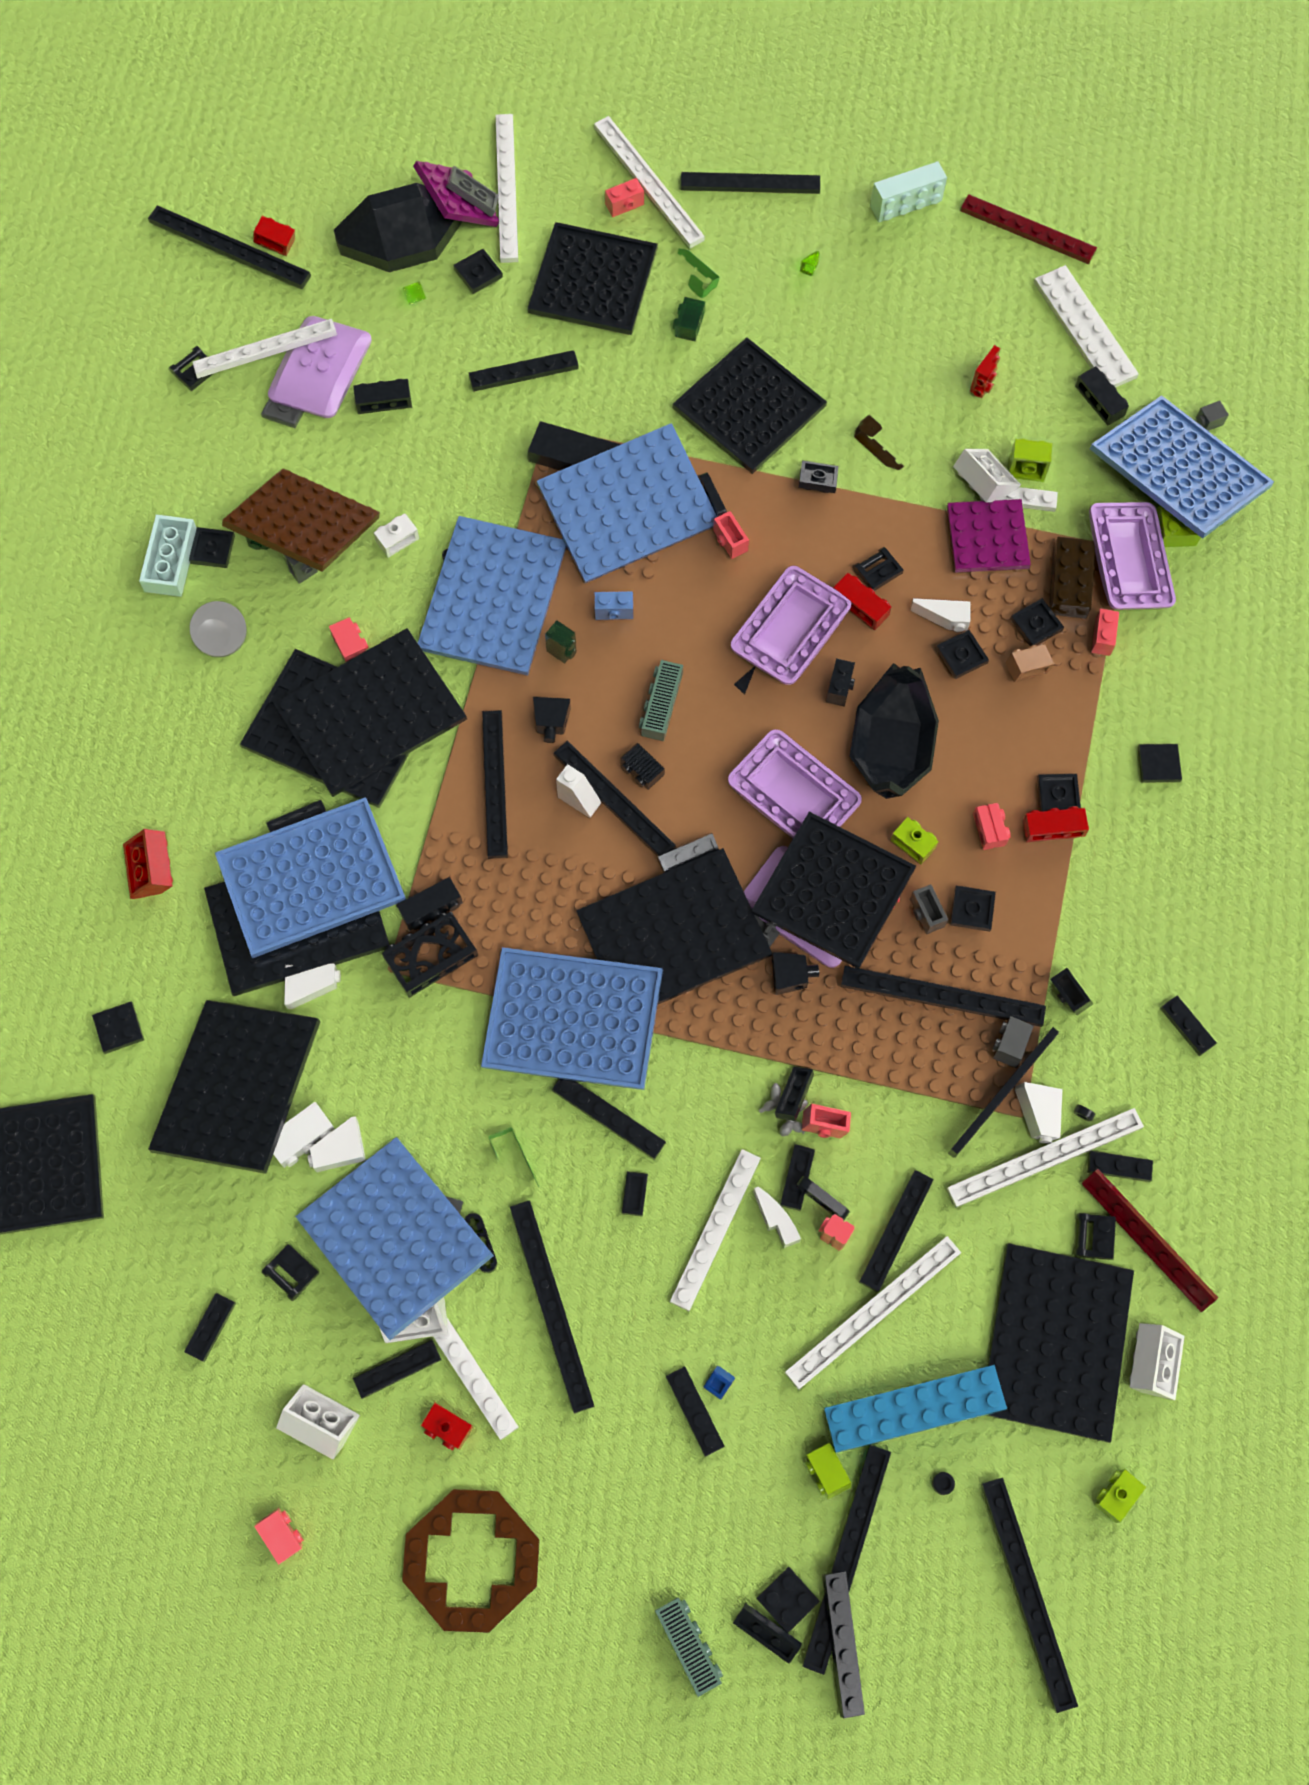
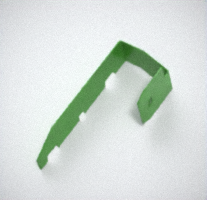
(695, 283)
(498, 1134)

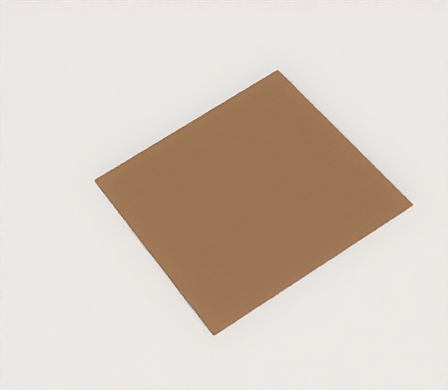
(686, 612)

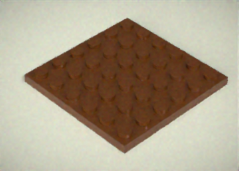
(301, 519)

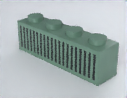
(662, 700)
(688, 1646)

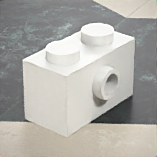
(396, 535)

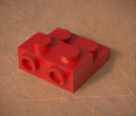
(986, 373)

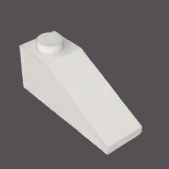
(946, 613)

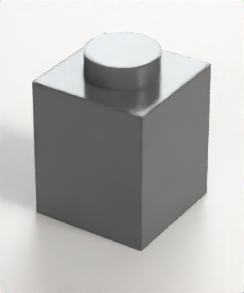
(1212, 416)

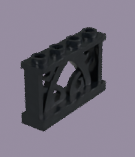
(434, 973)

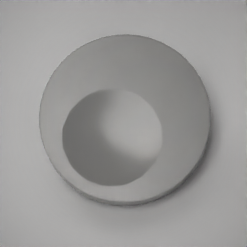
(218, 629)

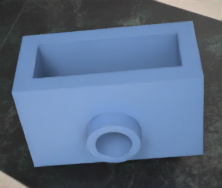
(613, 605)

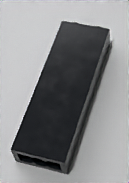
(563, 447)

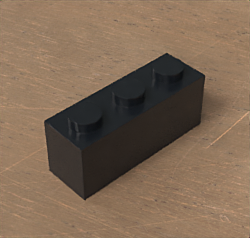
(1102, 395)
(382, 396)
(429, 904)

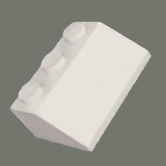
(985, 474)
(301, 1134)
(429, 1324)
(1157, 1361)
(317, 1421)

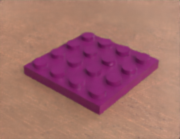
(449, 203)
(988, 535)

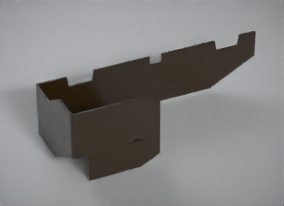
(866, 429)

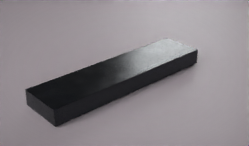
(397, 1369)

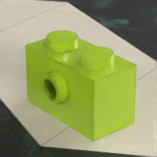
(914, 840)
(828, 1471)
(1119, 1495)

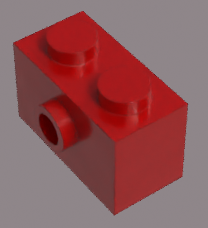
(274, 235)
(447, 1427)

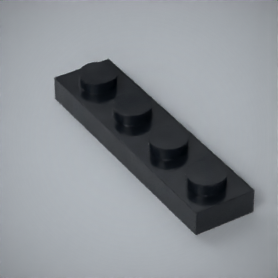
(695, 1411)

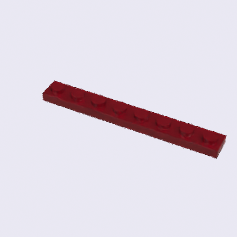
(1028, 229)
(1150, 1240)

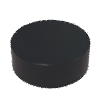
(1084, 1113)
(943, 1483)

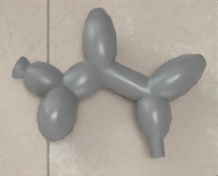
(770, 1105)

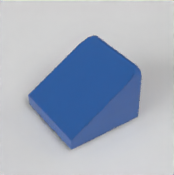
(719, 1382)

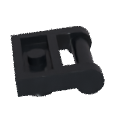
(189, 376)
(881, 573)
(1103, 1236)
(296, 1267)

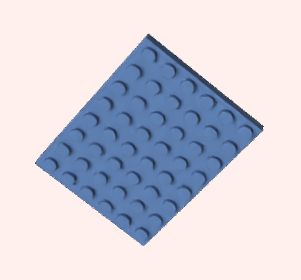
(1182, 466)
(627, 503)
(492, 595)
(309, 877)
(572, 1018)
(394, 1238)

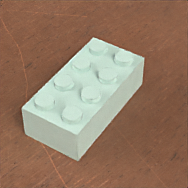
(908, 191)
(168, 555)

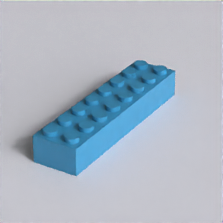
(915, 1409)

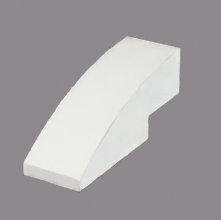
(776, 1218)

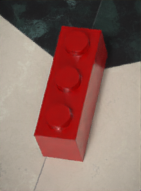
(864, 601)
(1055, 824)

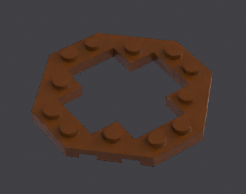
(503, 1597)

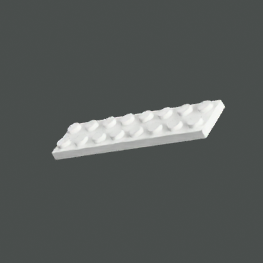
(1085, 326)

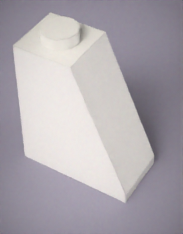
(576, 791)
(310, 984)
(1041, 1110)
(338, 1148)

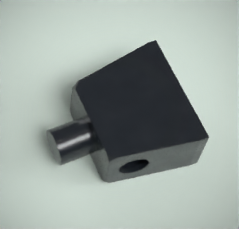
(551, 716)
(791, 972)

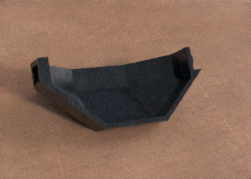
(395, 229)
(895, 732)

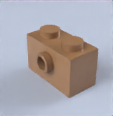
(1029, 662)

